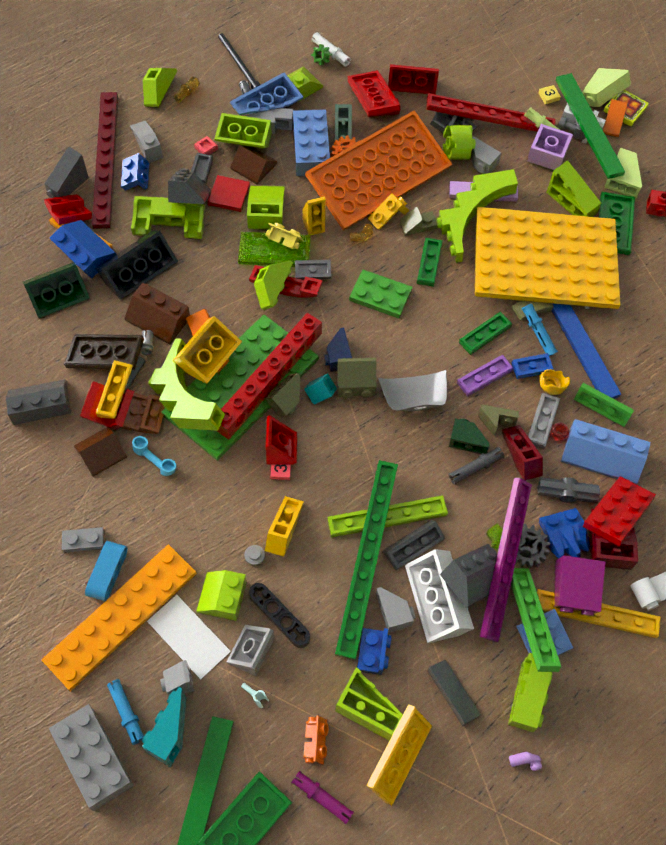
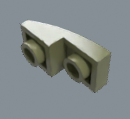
(539, 307)

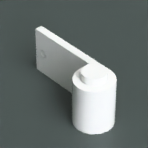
(650, 591)

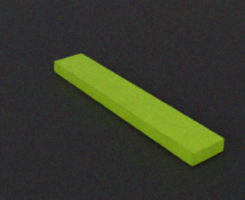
(397, 514)

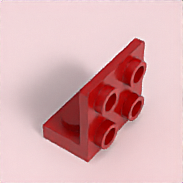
(92, 402)

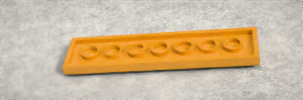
(118, 617)

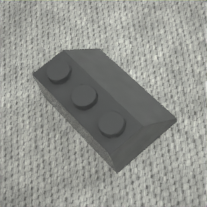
(187, 188)
(38, 402)
(471, 575)

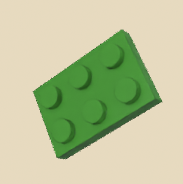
(380, 293)

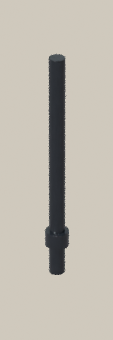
(239, 62)

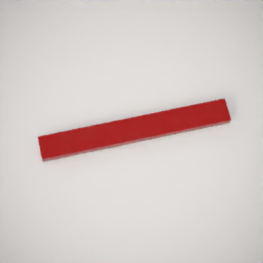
(481, 112)

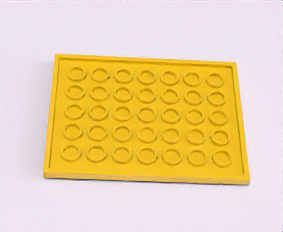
(546, 258)

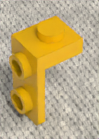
(388, 210)

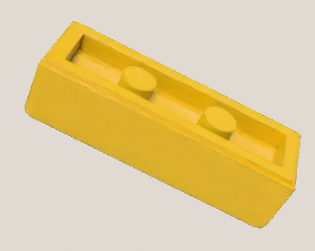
(114, 390)

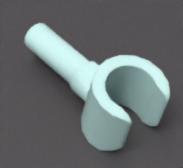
(257, 695)

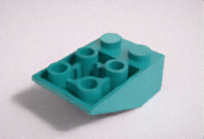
(167, 735)

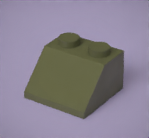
(356, 377)

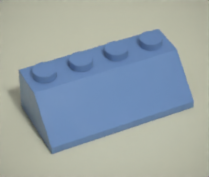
(605, 451)

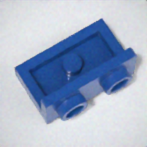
(135, 172)

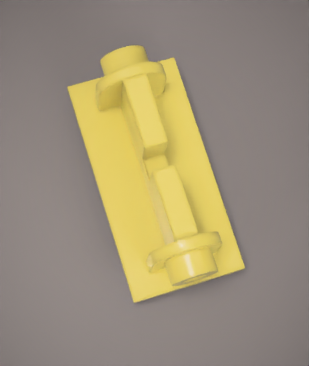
(291, 237)

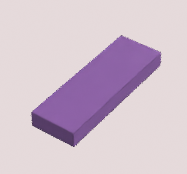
(485, 375)

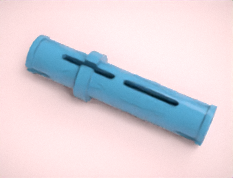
(539, 329)
(127, 715)

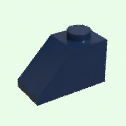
(337, 349)

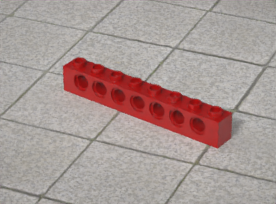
(269, 374)

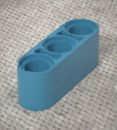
(106, 571)

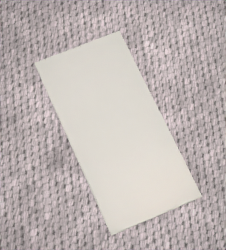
(188, 636)

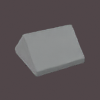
(251, 648)

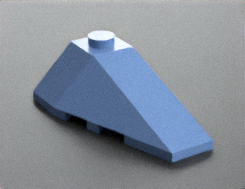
(270, 95)

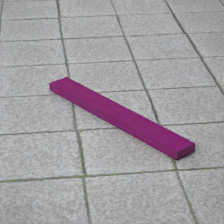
(505, 560)

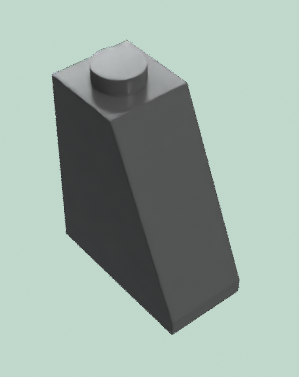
(67, 174)

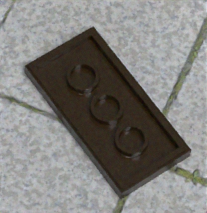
(100, 351)

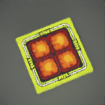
(634, 107)

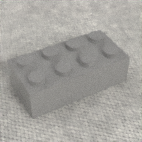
(91, 757)

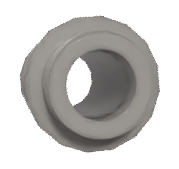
(147, 346)

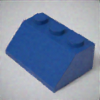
(82, 246)

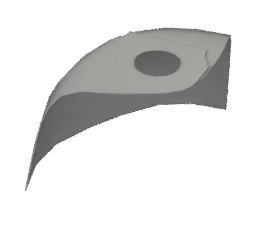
(415, 392)

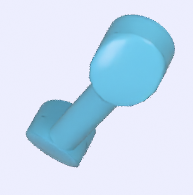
(140, 447)

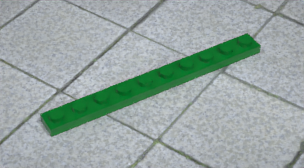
(366, 561)

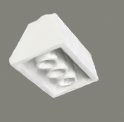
(438, 606)

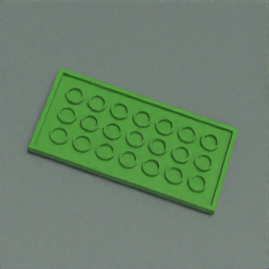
(249, 355)

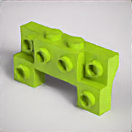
(158, 211)

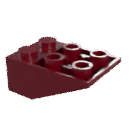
(614, 556)

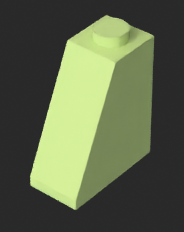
(606, 85)
(630, 182)

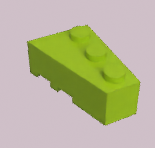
(572, 191)
(530, 696)
(368, 707)

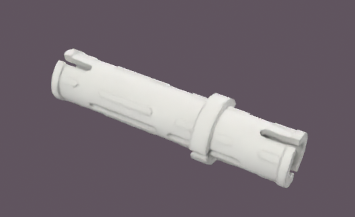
(336, 52)

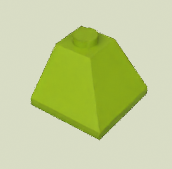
(305, 82)

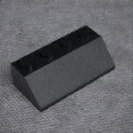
(137, 264)

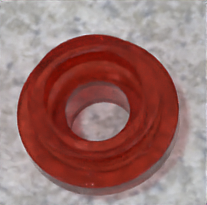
(562, 428)

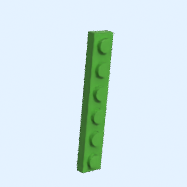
(534, 621)

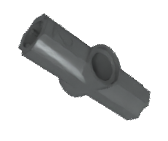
(568, 490)

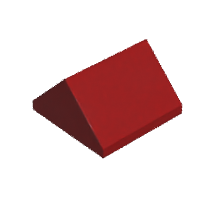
(280, 443)

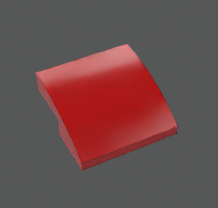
(67, 209)

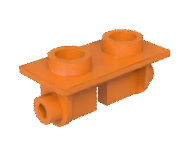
(316, 751)

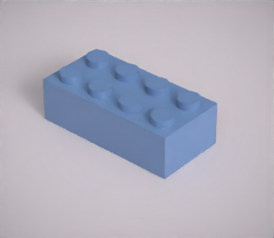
(310, 139)

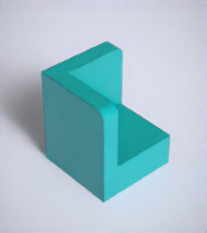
(320, 389)

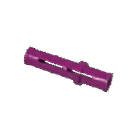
(322, 797)

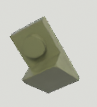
(418, 222)
(493, 415)

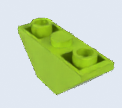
(156, 85)
(271, 282)

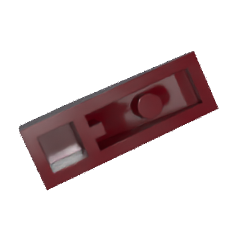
(523, 452)

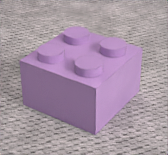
(549, 147)

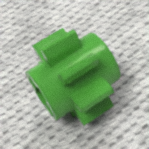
(325, 54)

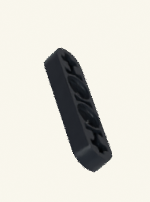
(281, 613)

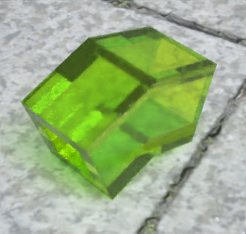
(494, 535)

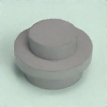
(254, 555)

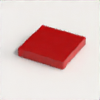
(229, 193)

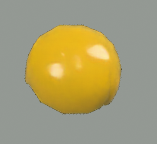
(553, 382)

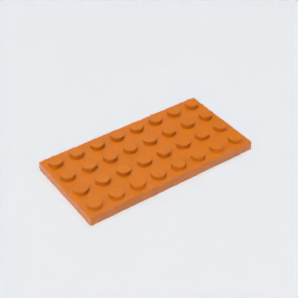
(376, 167)

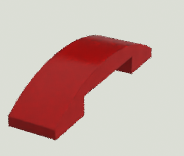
(294, 287)

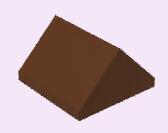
(252, 163)
(100, 451)

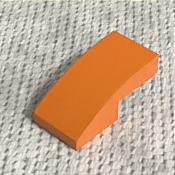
(615, 117)

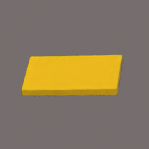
(399, 755)

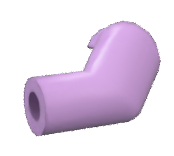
(526, 758)

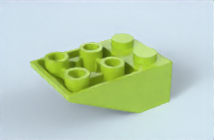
(265, 206)

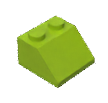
(222, 594)

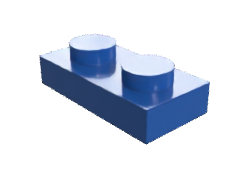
(531, 365)

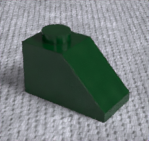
(468, 437)

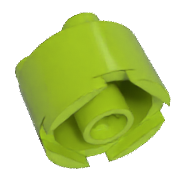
(458, 142)

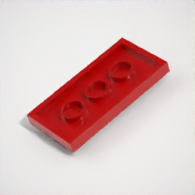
(373, 93)
(619, 511)

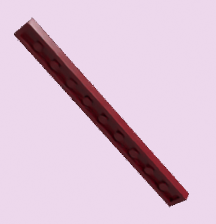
(105, 161)

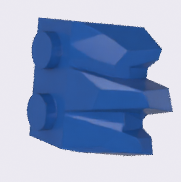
(565, 533)

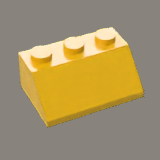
(207, 350)

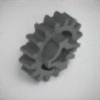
(530, 555)

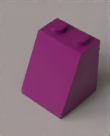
(579, 585)

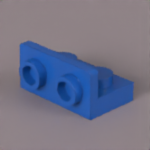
(372, 651)

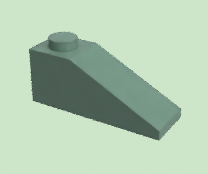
(343, 121)

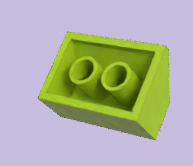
(243, 130)

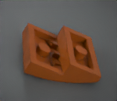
(144, 414)

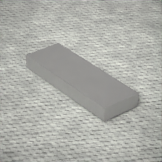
(543, 420)

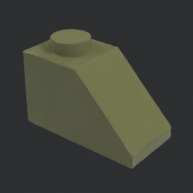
(285, 395)

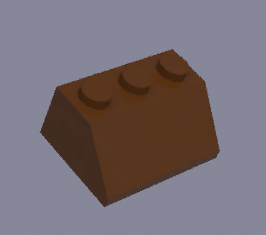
(157, 312)

